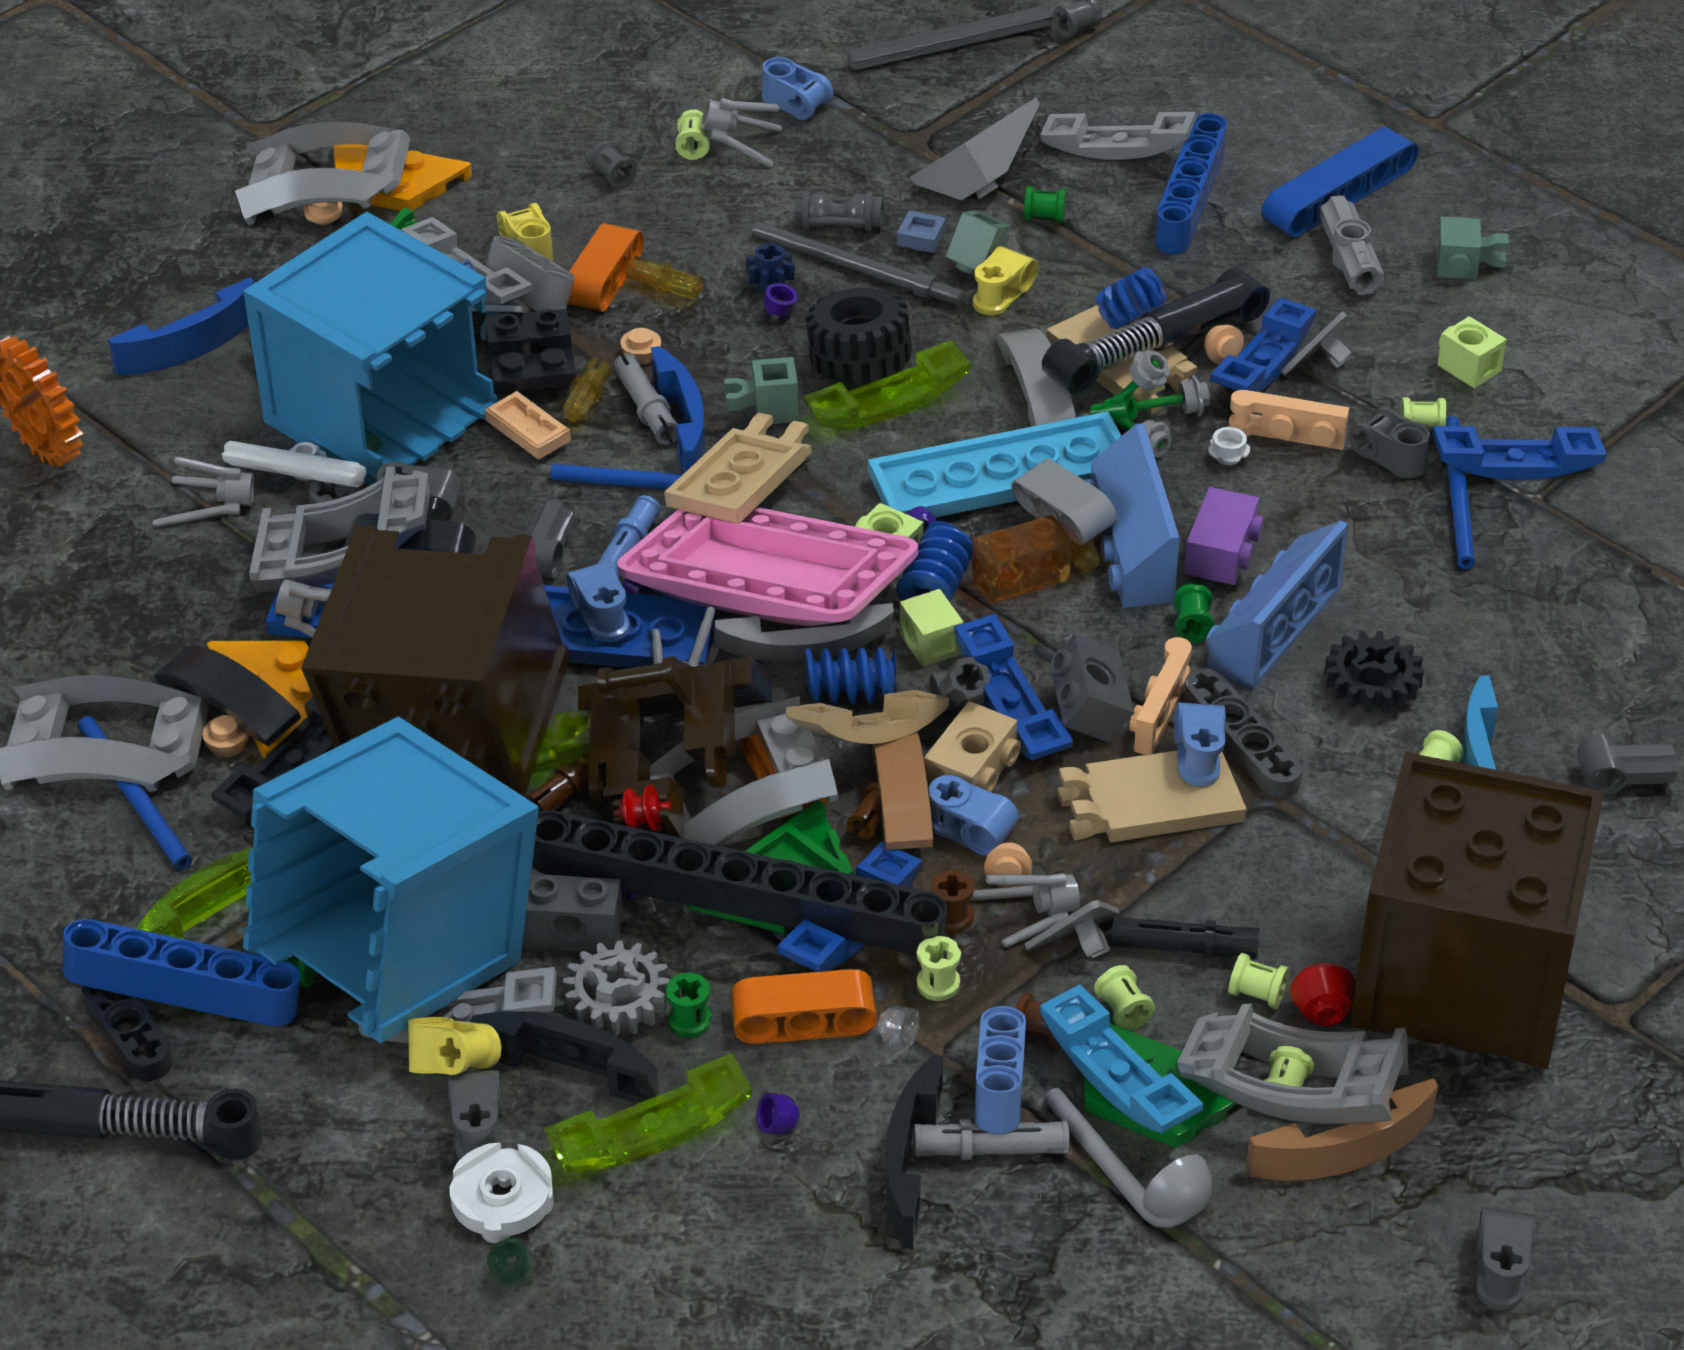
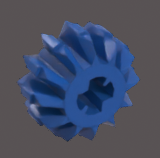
(1130, 298)

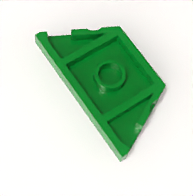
(800, 840)
(1163, 1061)

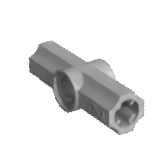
(1351, 245)

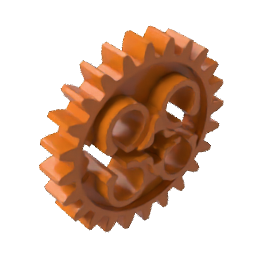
(37, 404)

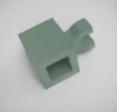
(976, 239)
(1462, 248)
(770, 392)

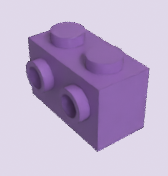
(1223, 536)

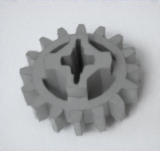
(616, 988)

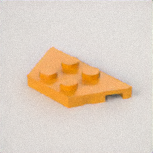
(421, 180)
(277, 665)

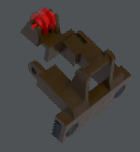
(628, 695)

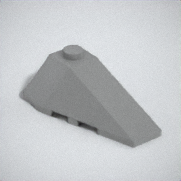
(980, 159)

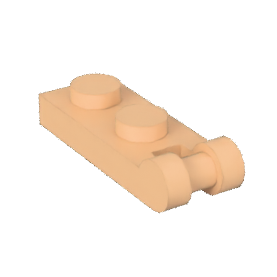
(1289, 419)
(1161, 696)

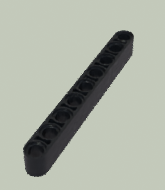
(738, 882)

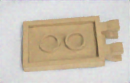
(1090, 325)
(739, 471)
(1146, 798)

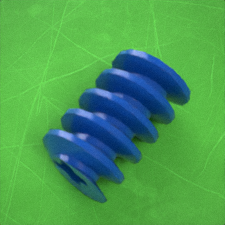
(940, 562)
(849, 675)

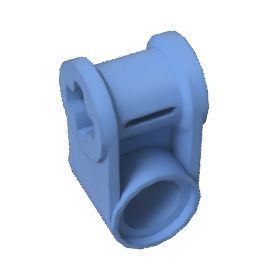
(793, 87)
(600, 600)
(1199, 741)
(973, 818)

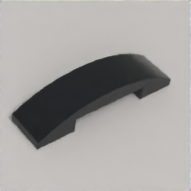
(233, 689)
(300, 746)
(575, 1045)
(916, 1105)

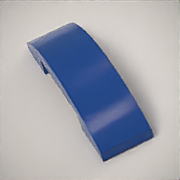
(183, 340)
(1269, 351)
(677, 385)
(1567, 452)
(1009, 690)
(825, 950)

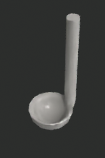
(1173, 1194)

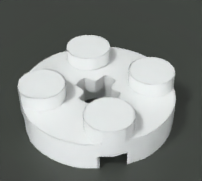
(507, 1214)

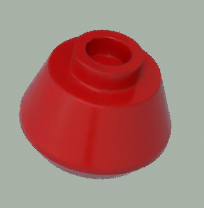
(1323, 993)

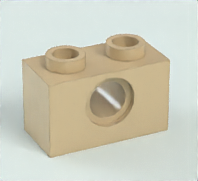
(974, 747)

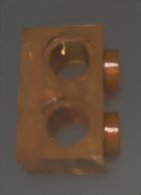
(1021, 559)

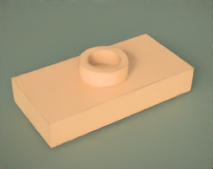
(527, 425)

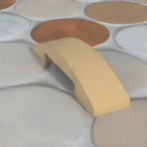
(901, 716)

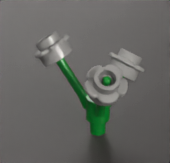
(1148, 372)

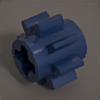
(770, 266)

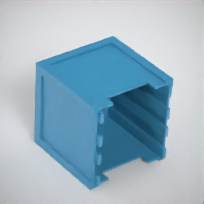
(371, 340)
(391, 873)

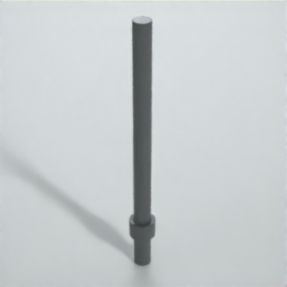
(922, 284)

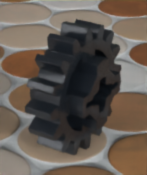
(1373, 671)

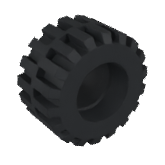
(859, 335)

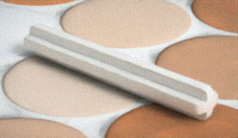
(294, 464)

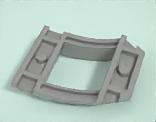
(281, 188)
(280, 539)
(41, 753)
(798, 777)
(1362, 1067)

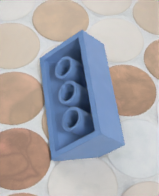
(1145, 537)
(1278, 606)

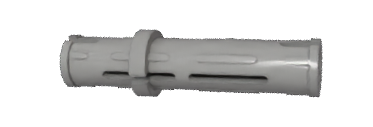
(651, 407)
(969, 1140)

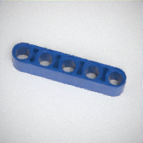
(1350, 173)
(1190, 184)
(180, 972)

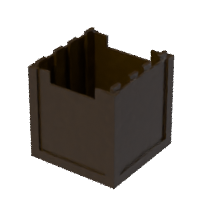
(444, 644)
(1475, 908)

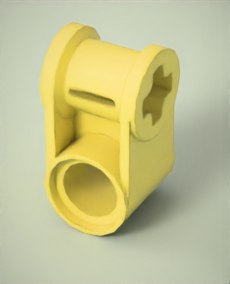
(527, 227)
(1003, 280)
(451, 1045)

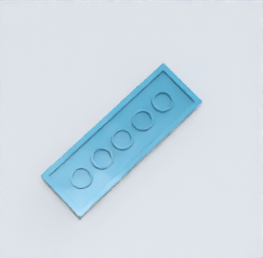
(981, 469)

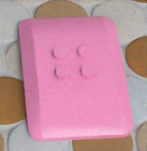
(769, 565)

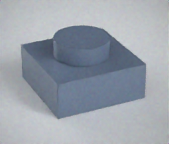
(921, 231)

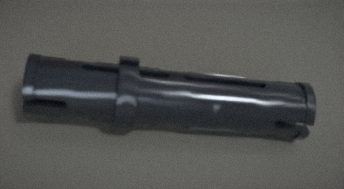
(1186, 937)

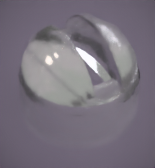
(899, 1026)

